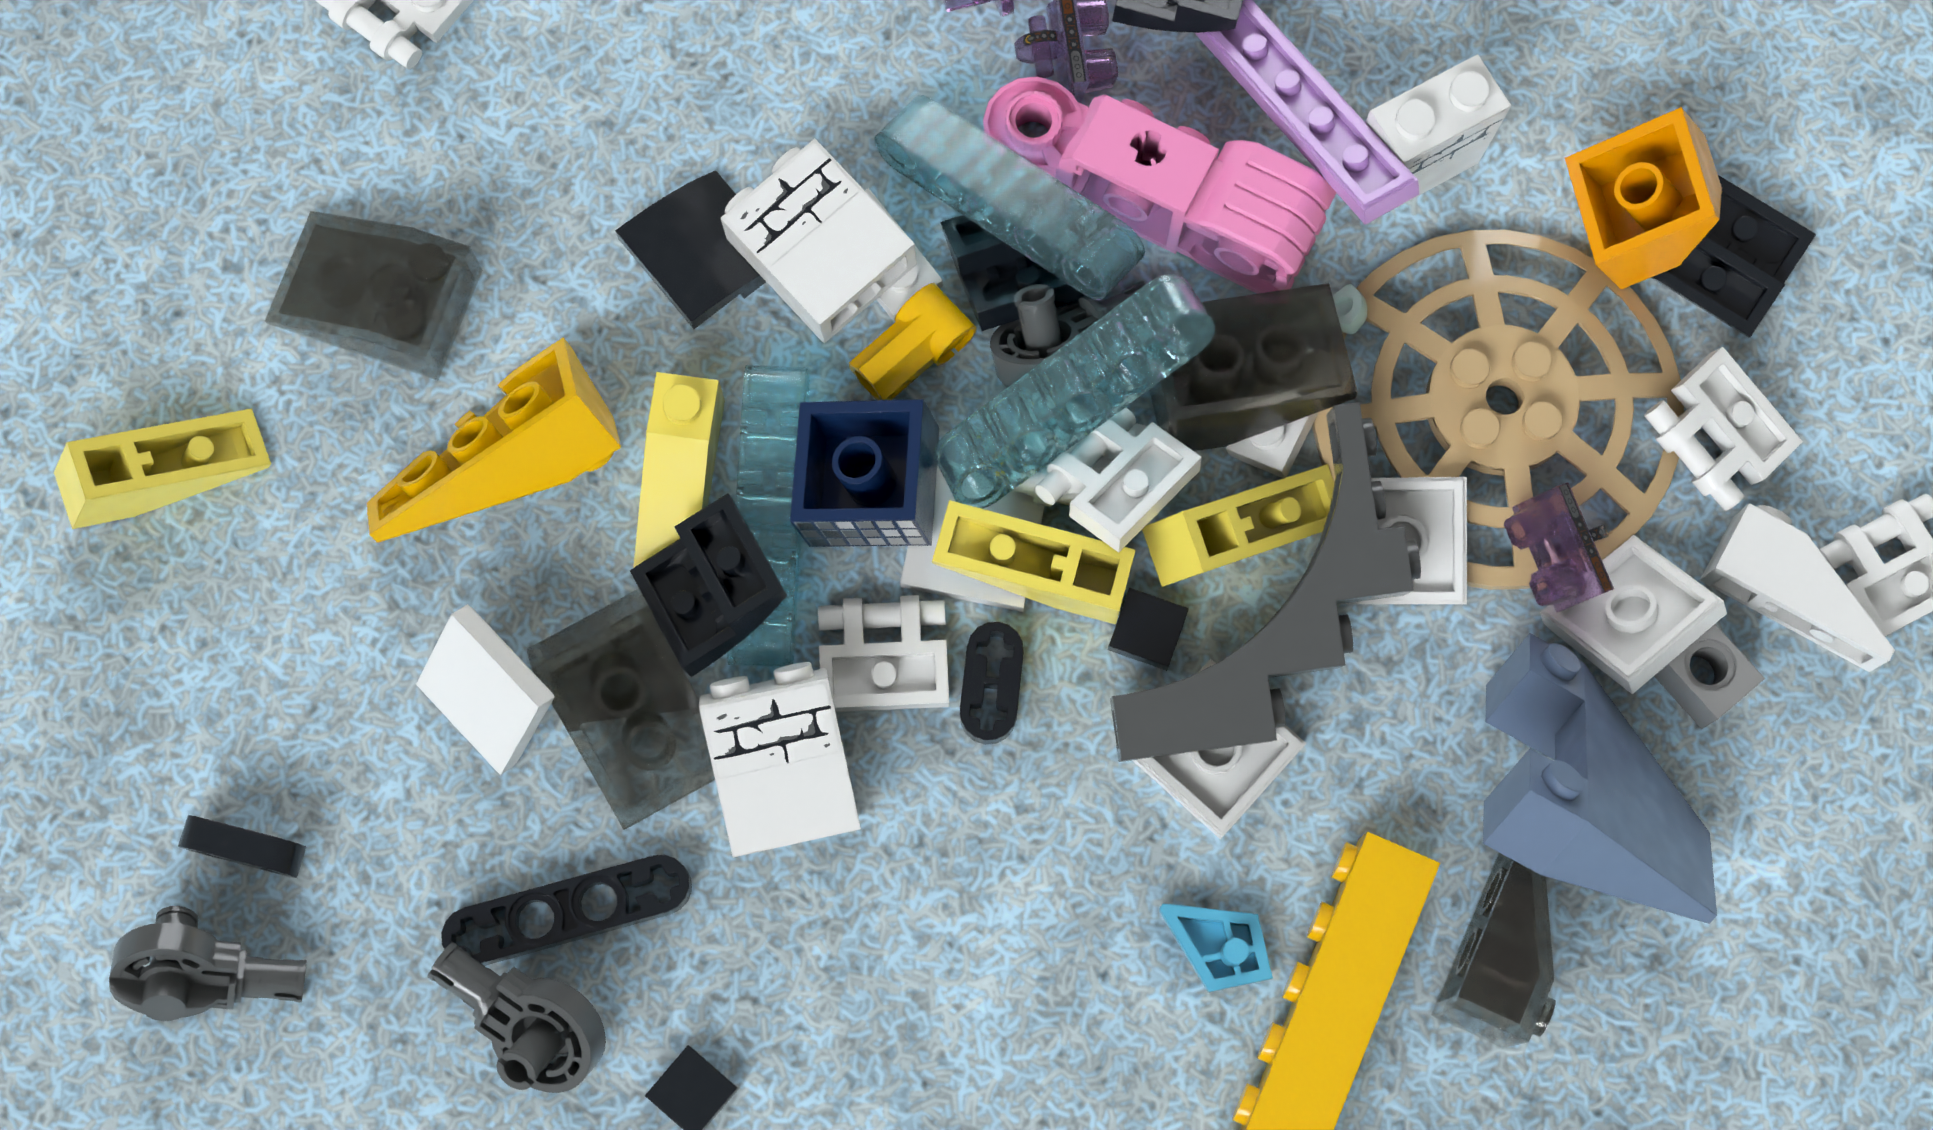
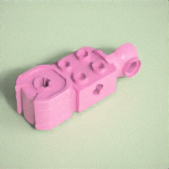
(1233, 214)

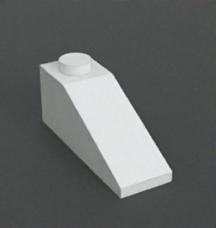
(1790, 581)

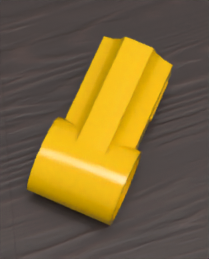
(922, 335)

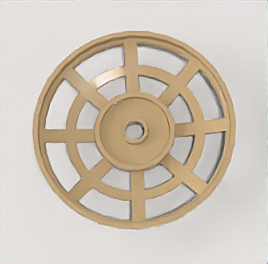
(1528, 366)

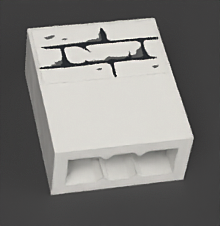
(1442, 122)
(818, 239)
(778, 759)

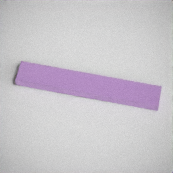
(1312, 114)

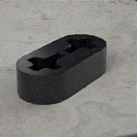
(976, 681)
(242, 846)

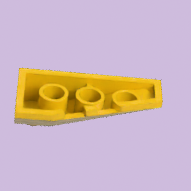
(530, 441)

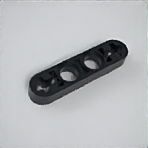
(565, 901)

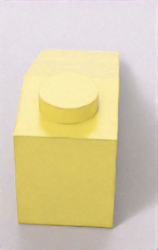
(677, 458)
(156, 466)
(1240, 525)
(1035, 561)

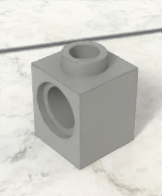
(1732, 677)

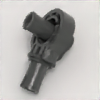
(1044, 328)
(193, 970)
(526, 1022)

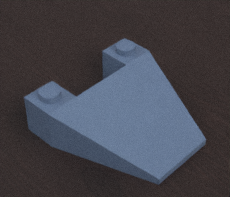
(1604, 804)

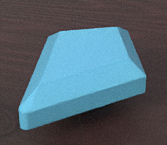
(1220, 945)

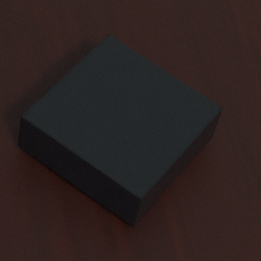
(1148, 629)
(691, 1091)

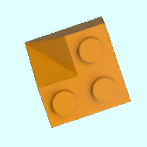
(1646, 196)

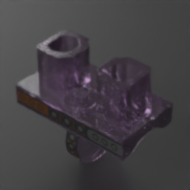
(1076, 68)
(1560, 547)

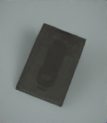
(377, 291)
(1264, 368)
(627, 707)
(1504, 961)

